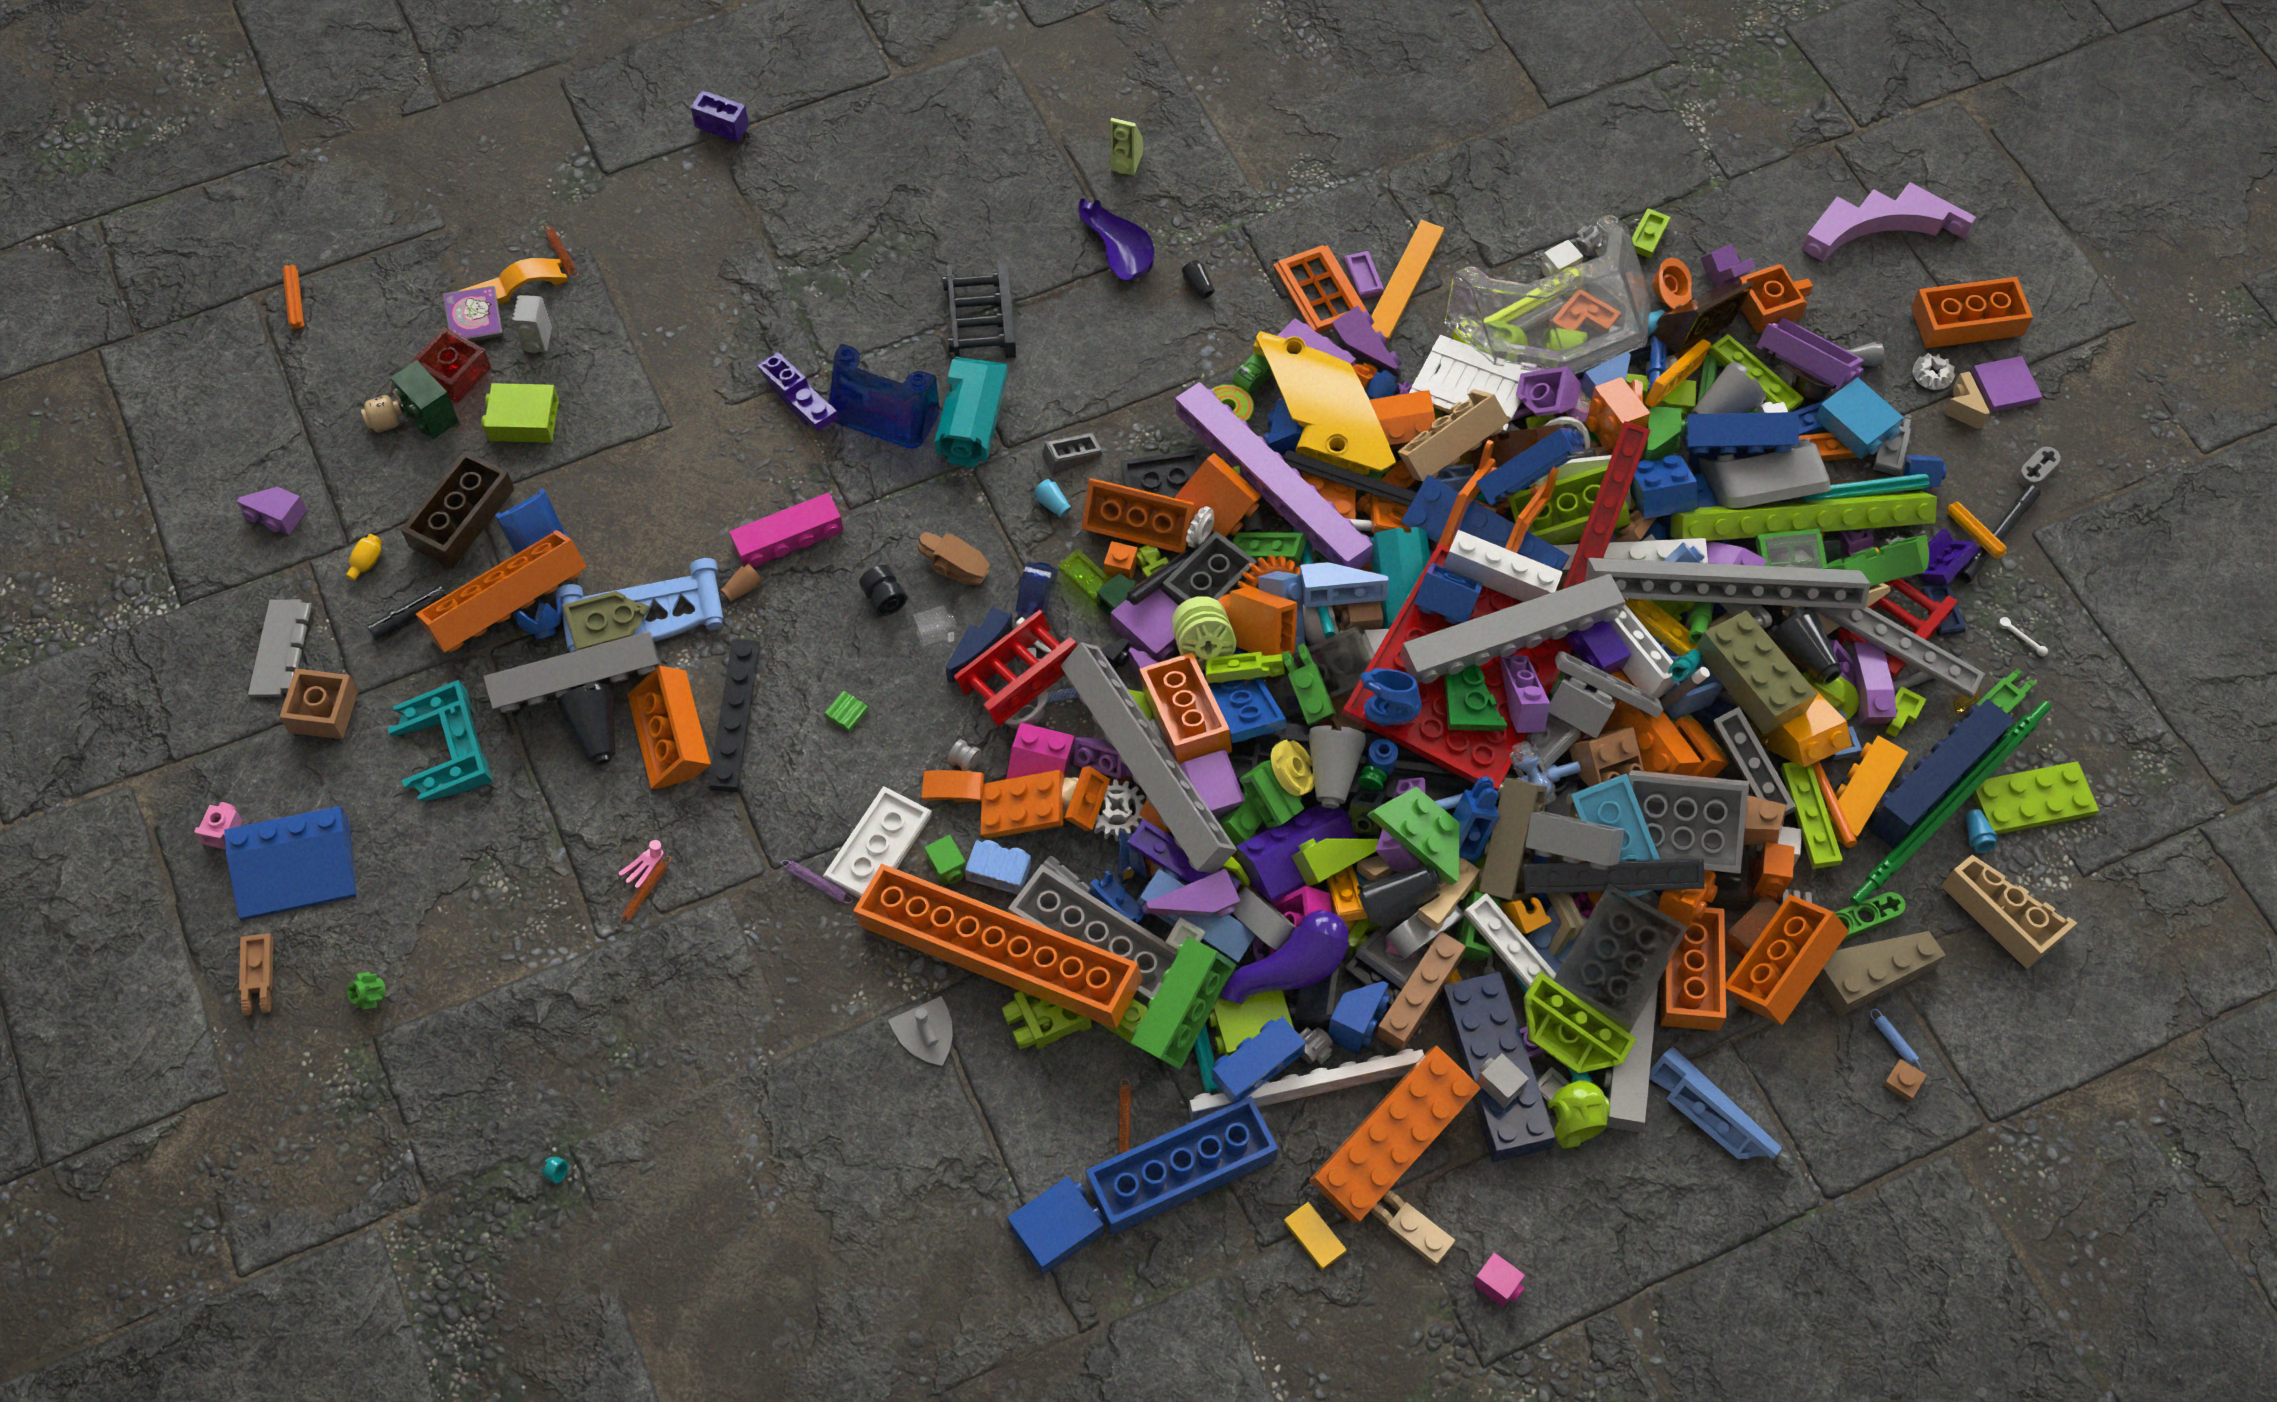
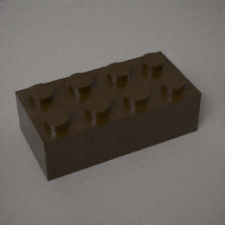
(458, 509)

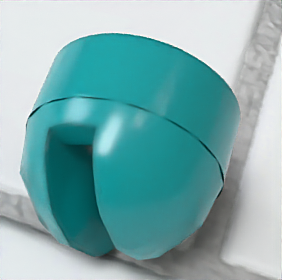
(555, 1169)

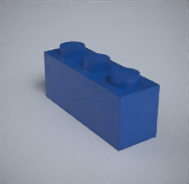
(1257, 1060)

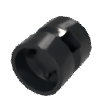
(883, 590)

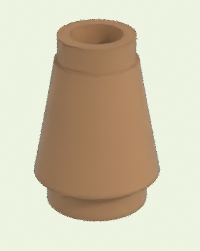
(741, 582)

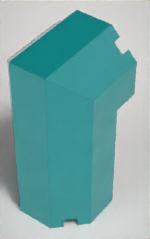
(970, 410)
(1402, 559)

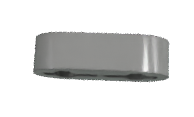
(2035, 464)

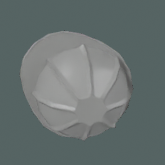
(1031, 713)

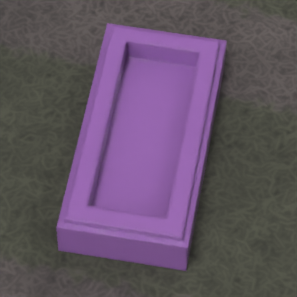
(1363, 275)

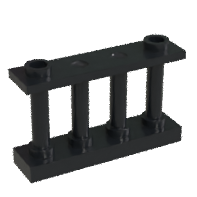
(1000, 299)

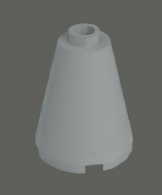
(1731, 393)
(1334, 762)

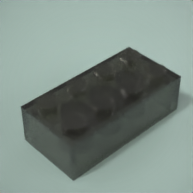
(1339, 662)

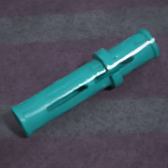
(1685, 665)

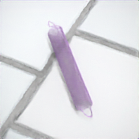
(823, 880)

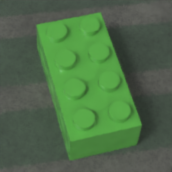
(1183, 1002)

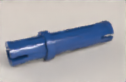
(1657, 361)

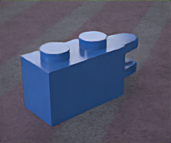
(1476, 817)

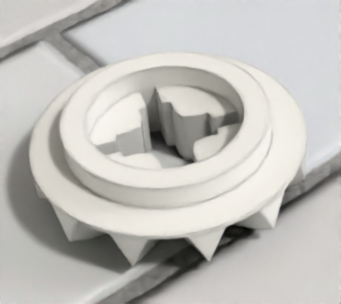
(1929, 378)
(1200, 527)

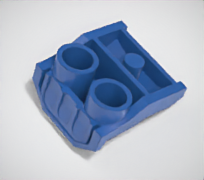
(529, 521)

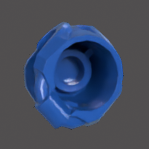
(1395, 697)

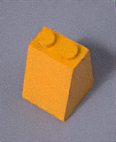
(1812, 734)

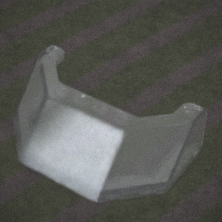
(1562, 319)

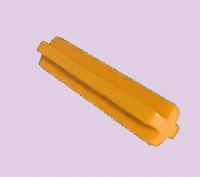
(1976, 530)

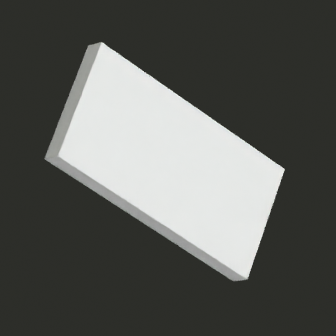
(880, 837)

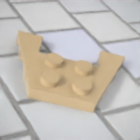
(1444, 902)

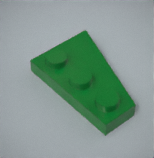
(1470, 703)

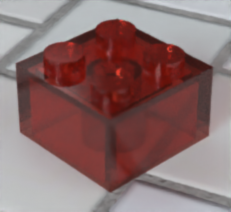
(454, 362)

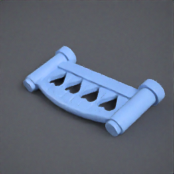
(698, 589)

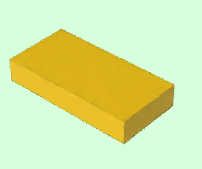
(1315, 1236)

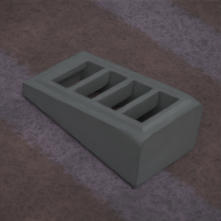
(1058, 461)

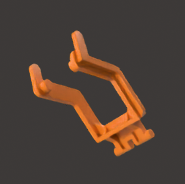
(1539, 495)

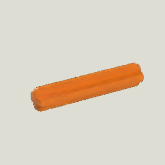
(293, 297)

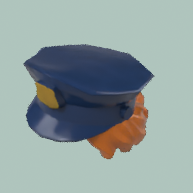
(1130, 861)

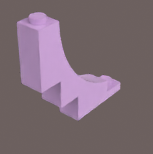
(1912, 211)

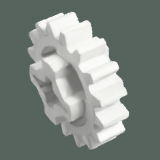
(1120, 798)

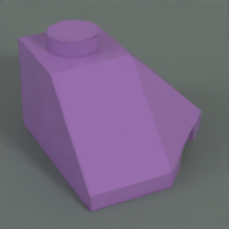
(1549, 390)

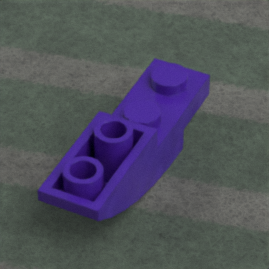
(796, 393)

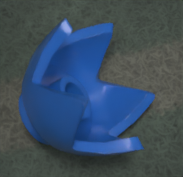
(544, 621)

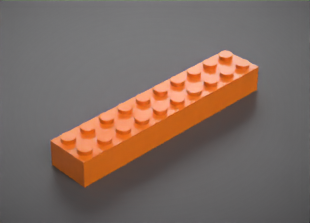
(999, 945)

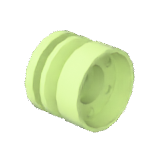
(1203, 629)

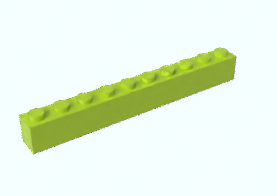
(1799, 515)

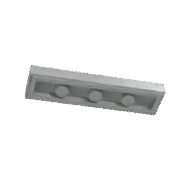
(1608, 683)

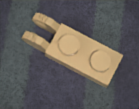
(1414, 1229)

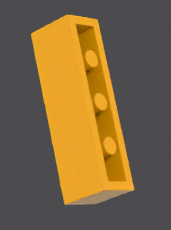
(1867, 783)

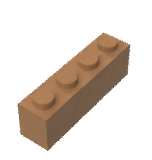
(1421, 991)

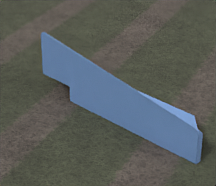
(1711, 1108)

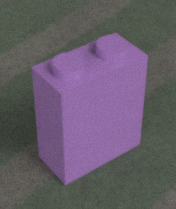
(1148, 625)

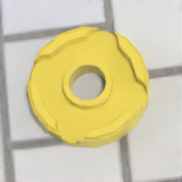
(1292, 767)

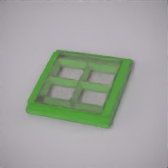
(1798, 548)

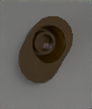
(1808, 386)

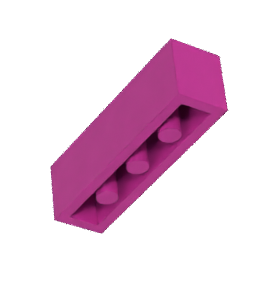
(786, 531)

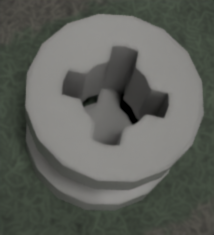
(964, 756)

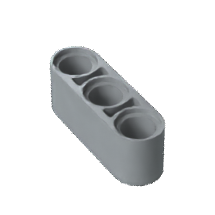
(1263, 918)
(1415, 934)

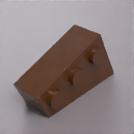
(1512, 443)

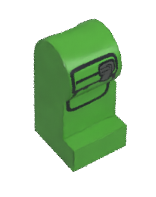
(1252, 373)

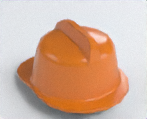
(1672, 283)

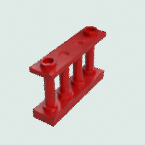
(1925, 629)
(1028, 685)

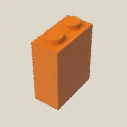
(1223, 491)
(1263, 621)

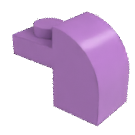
(1724, 266)

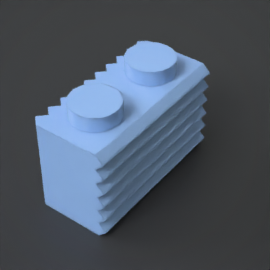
(998, 866)

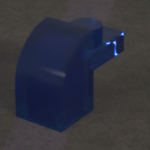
(1035, 587)

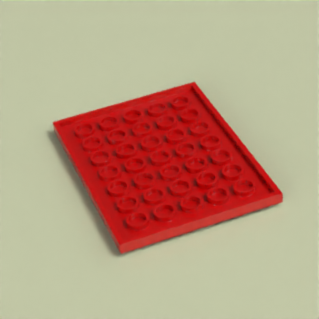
(1463, 752)

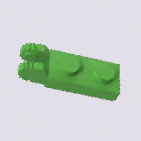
(1309, 687)
(2006, 694)

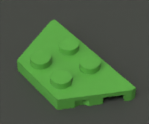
(1423, 830)

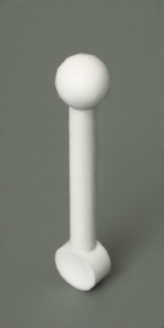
(2005, 623)

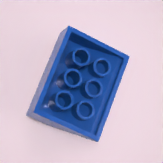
(1741, 431)
(291, 862)

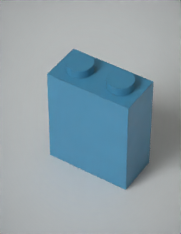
(1859, 418)

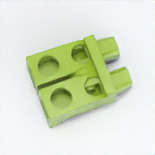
(1043, 1020)

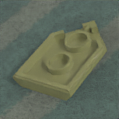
(603, 619)

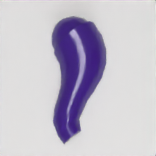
(1127, 245)
(1302, 961)

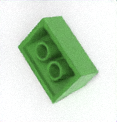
(1665, 433)

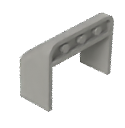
(1766, 477)

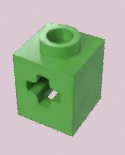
(945, 860)

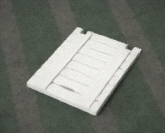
(1464, 370)

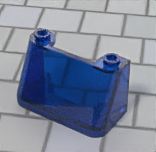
(881, 405)

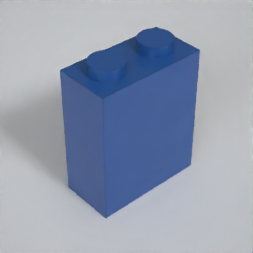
(1056, 1224)

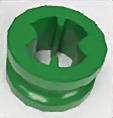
(1372, 778)

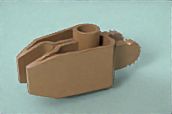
(954, 558)

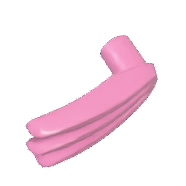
(648, 858)

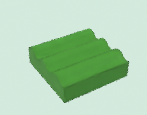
(846, 711)

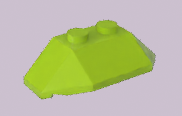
(1572, 1028)

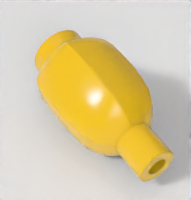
(364, 556)

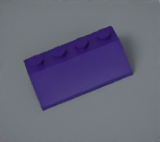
(1269, 855)

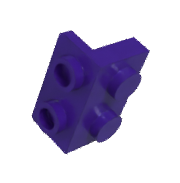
(1947, 557)

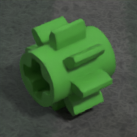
(366, 990)

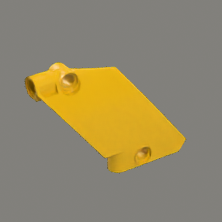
(1328, 403)

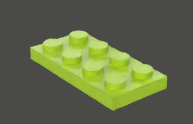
(2035, 798)

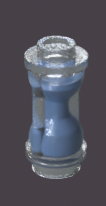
(1526, 758)

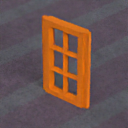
(1300, 299)

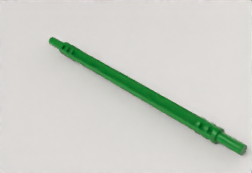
(1950, 803)

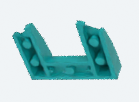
(468, 765)

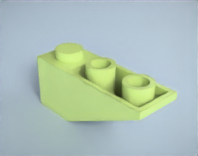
(1125, 146)

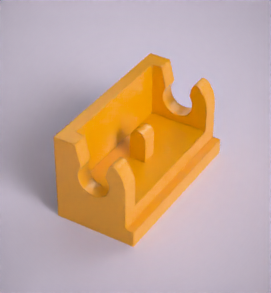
(1523, 919)

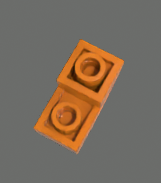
(952, 785)

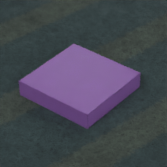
(2006, 384)

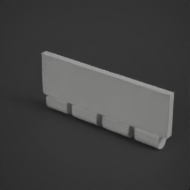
(279, 647)

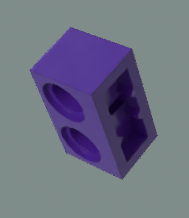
(719, 116)

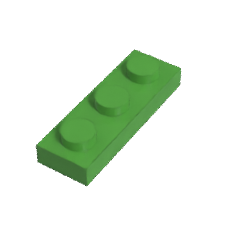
(1276, 544)

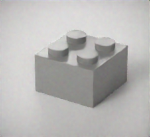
(1582, 705)

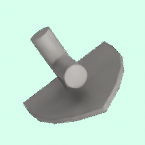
(925, 1031)

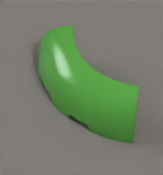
(1892, 561)

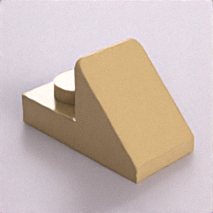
(1968, 402)

